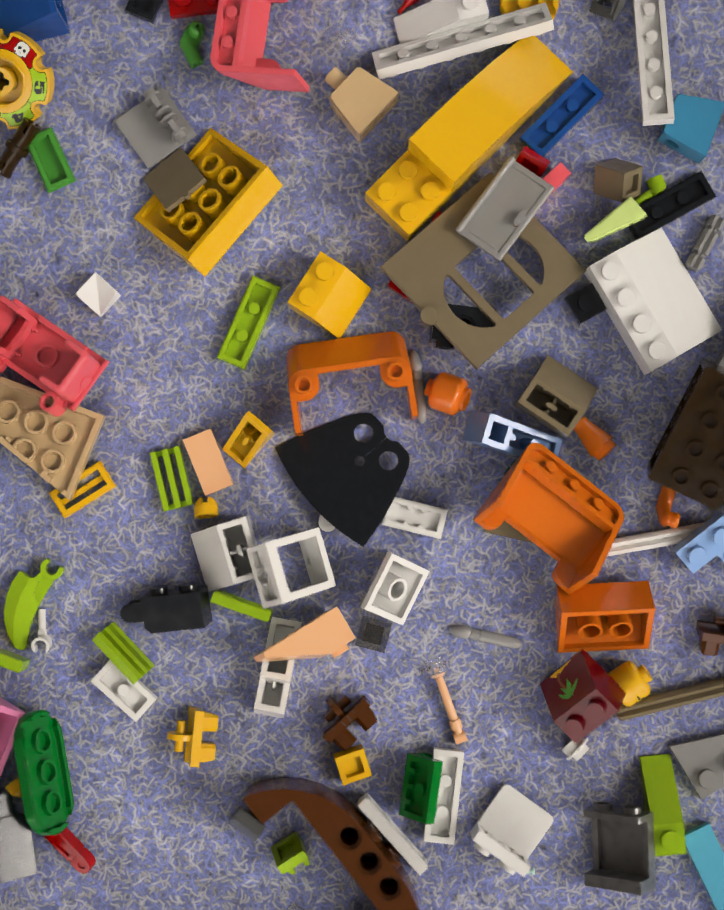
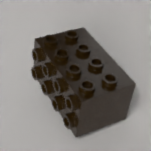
(693, 444)

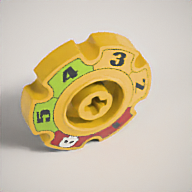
(28, 79)

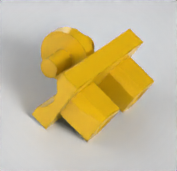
(195, 749)

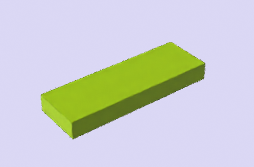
(248, 322)

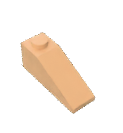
(316, 639)

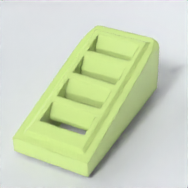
(621, 217)

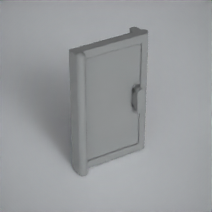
(508, 200)

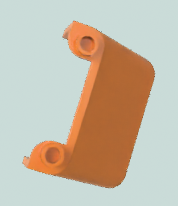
(557, 513)

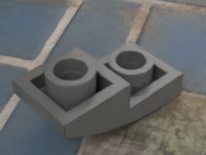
(247, 823)

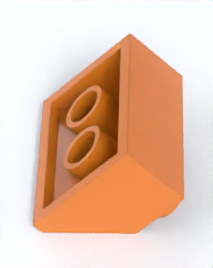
(604, 617)

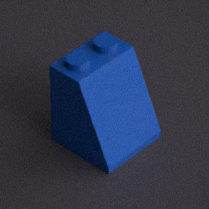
(34, 18)

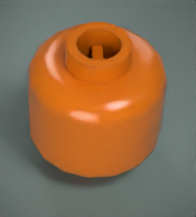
(448, 393)

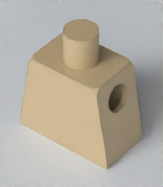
(360, 100)

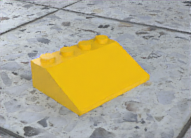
(219, 210)

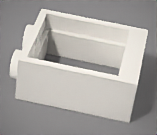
(274, 588)

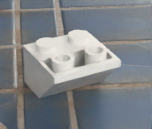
(224, 553)

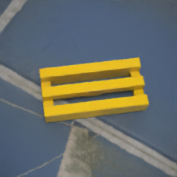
(104, 476)

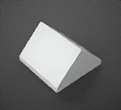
(394, 588)

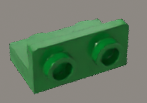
(420, 787)

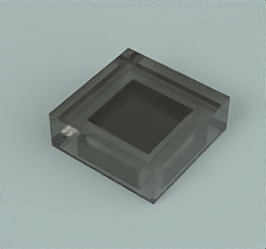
(373, 633)

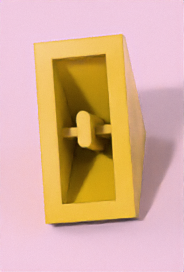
(247, 439)

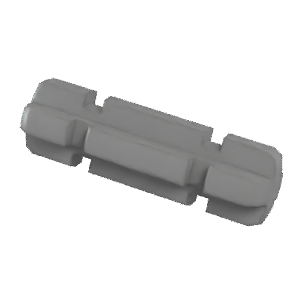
(704, 243)

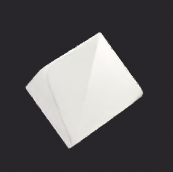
(98, 294)

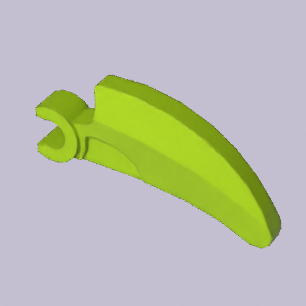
(24, 600)

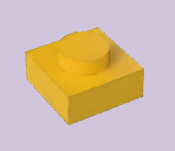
(352, 764)

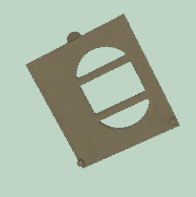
(435, 252)

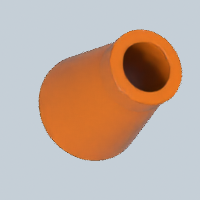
(595, 440)

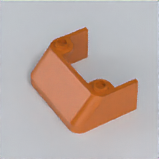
(314, 358)

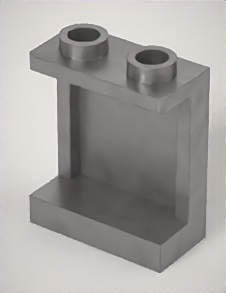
(621, 848)

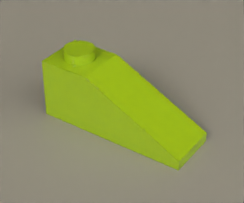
(662, 799)

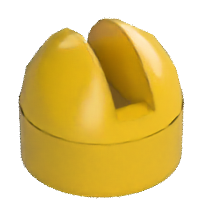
(207, 509)

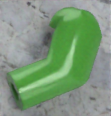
(190, 42)

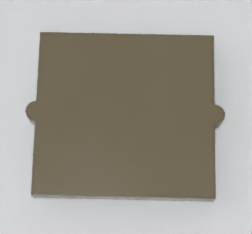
(175, 179)

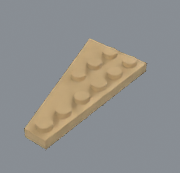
(46, 443)

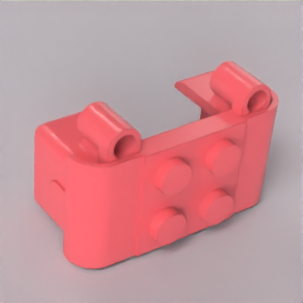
(47, 357)

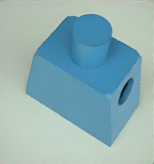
(692, 127)

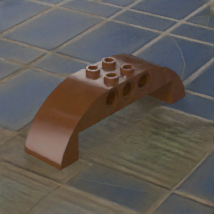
(329, 815)

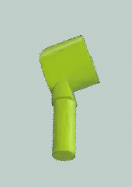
(656, 186)

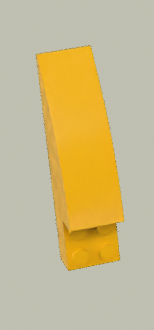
(465, 135)

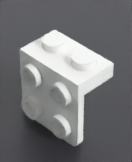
(511, 829)

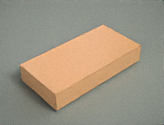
(208, 462)

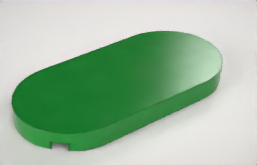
(43, 772)

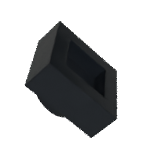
(585, 303)

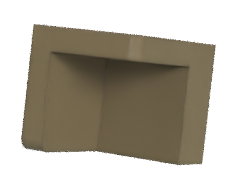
(617, 179)

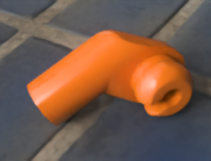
(663, 508)

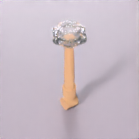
(436, 669)

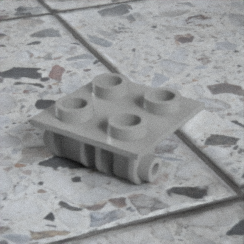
(155, 127)

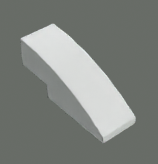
(275, 675)

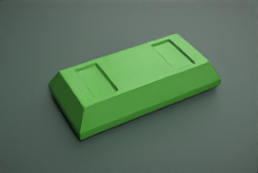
(51, 160)

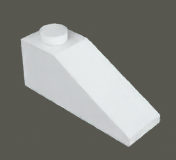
(438, 17)

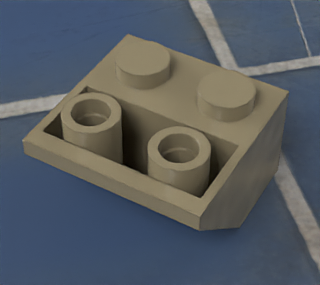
(556, 397)

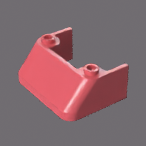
(240, 47)

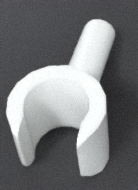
(42, 632)

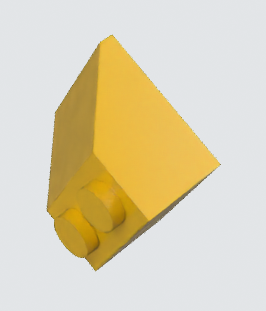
(329, 295)

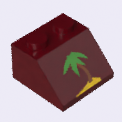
(581, 695)

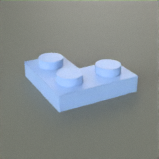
(703, 544)

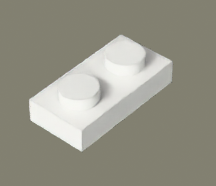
(130, 698)

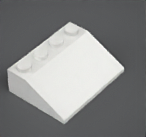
(652, 300)

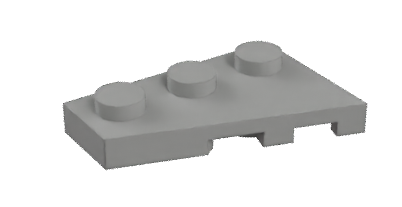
(702, 762)

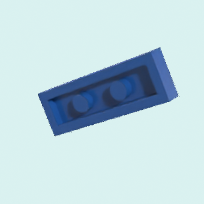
(561, 116)

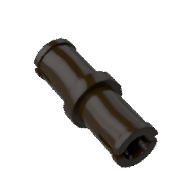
(18, 146)

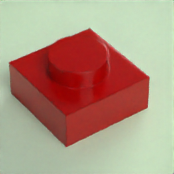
(532, 161)

